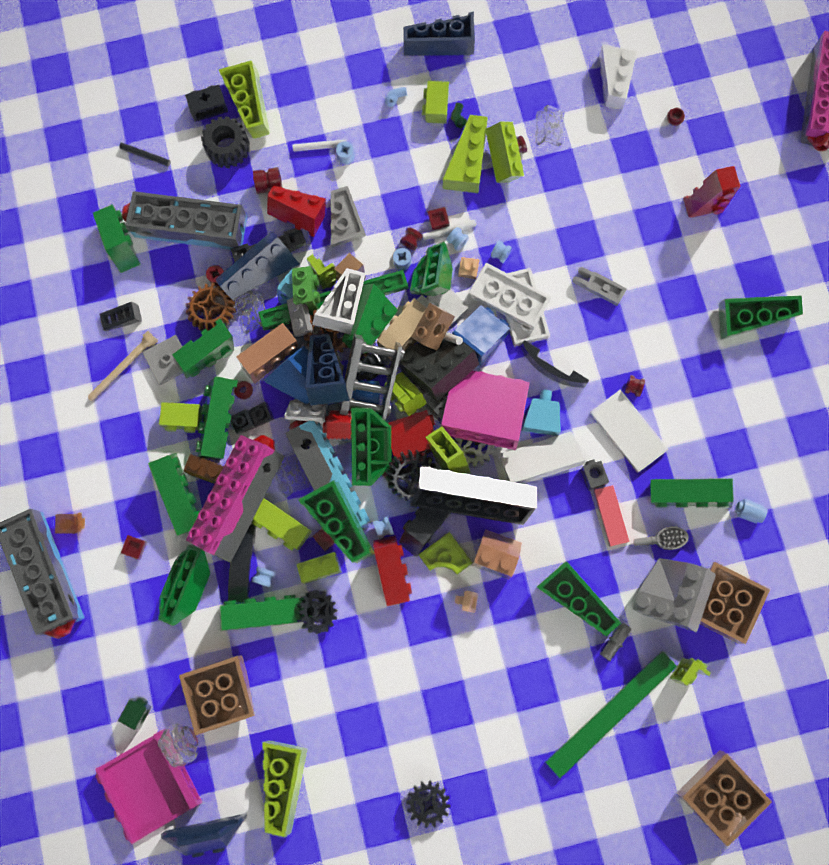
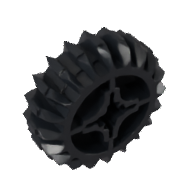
(397, 471)

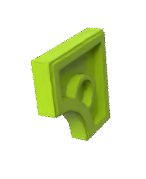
(446, 553)

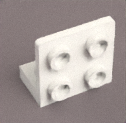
(449, 302)
(300, 411)

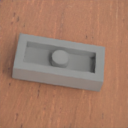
(299, 318)

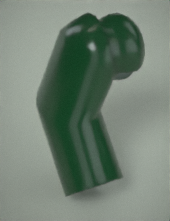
(456, 116)

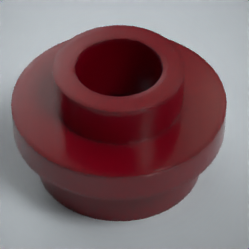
(679, 113)
(245, 395)

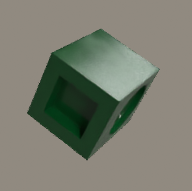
(135, 712)

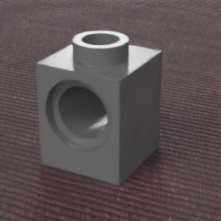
(593, 483)

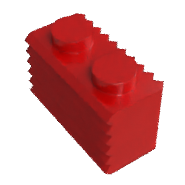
(337, 425)

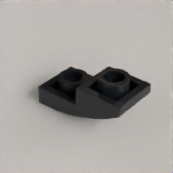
(252, 418)

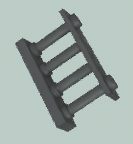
(354, 365)

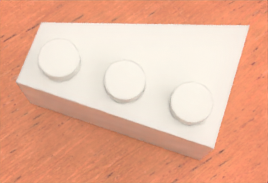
(616, 72)
(341, 305)

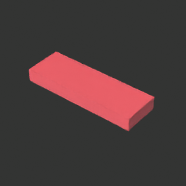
(611, 516)

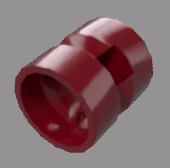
(266, 180)

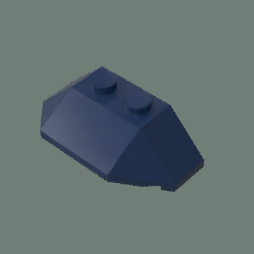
(204, 836)

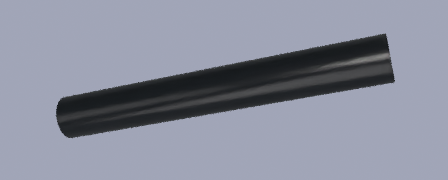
(142, 153)

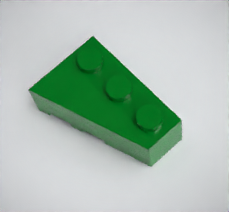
(116, 238)
(372, 315)
(204, 351)

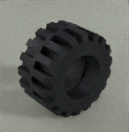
(221, 130)

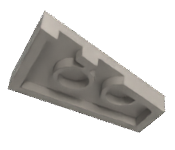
(345, 220)

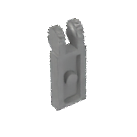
(600, 286)

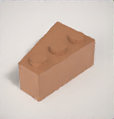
(267, 353)

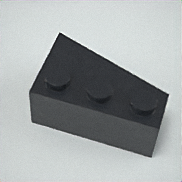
(421, 529)

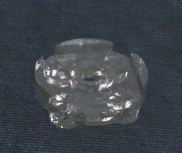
(172, 752)

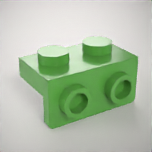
(305, 287)

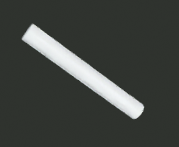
(316, 145)
(447, 230)
(453, 338)

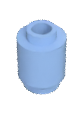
(751, 511)

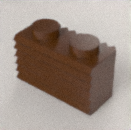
(202, 468)

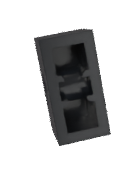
(206, 102)

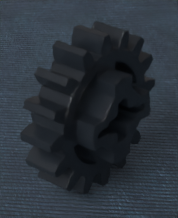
(372, 359)
(315, 611)
(437, 808)

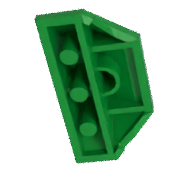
(433, 272)
(369, 446)
(184, 586)

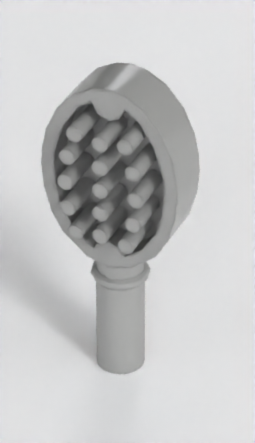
(667, 538)

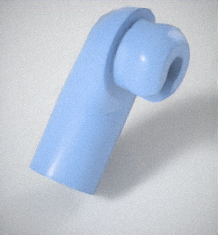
(394, 94)

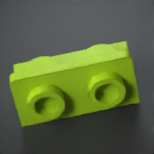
(325, 274)
(686, 671)

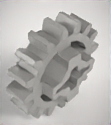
(479, 458)

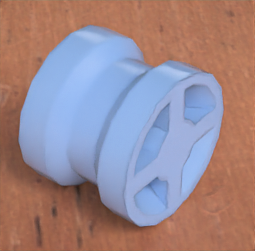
(343, 156)
(457, 238)
(501, 251)
(402, 263)
(383, 528)
(263, 576)

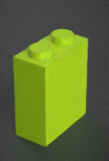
(447, 452)

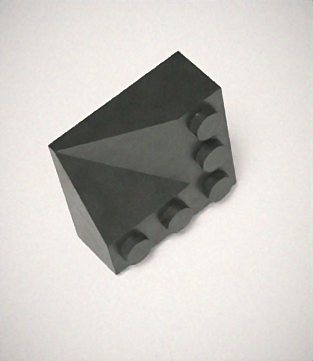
(438, 369)

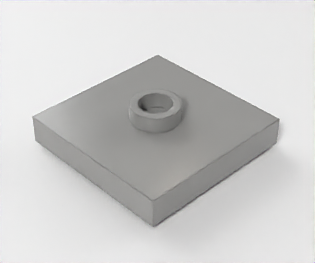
(161, 359)

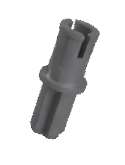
(616, 641)

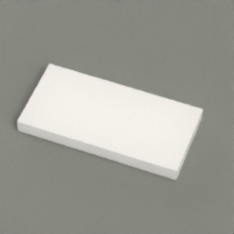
(509, 296)
(519, 331)
(629, 431)
(542, 458)

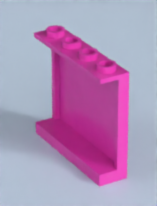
(486, 409)
(146, 789)

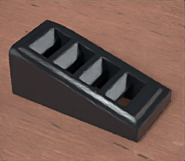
(132, 315)

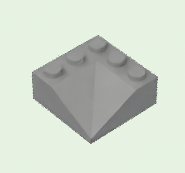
(675, 593)

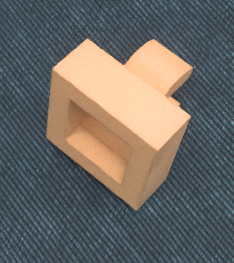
(468, 268)
(468, 602)

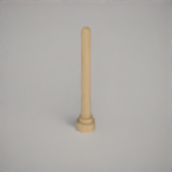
(147, 340)

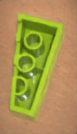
(246, 91)
(466, 163)
(283, 776)

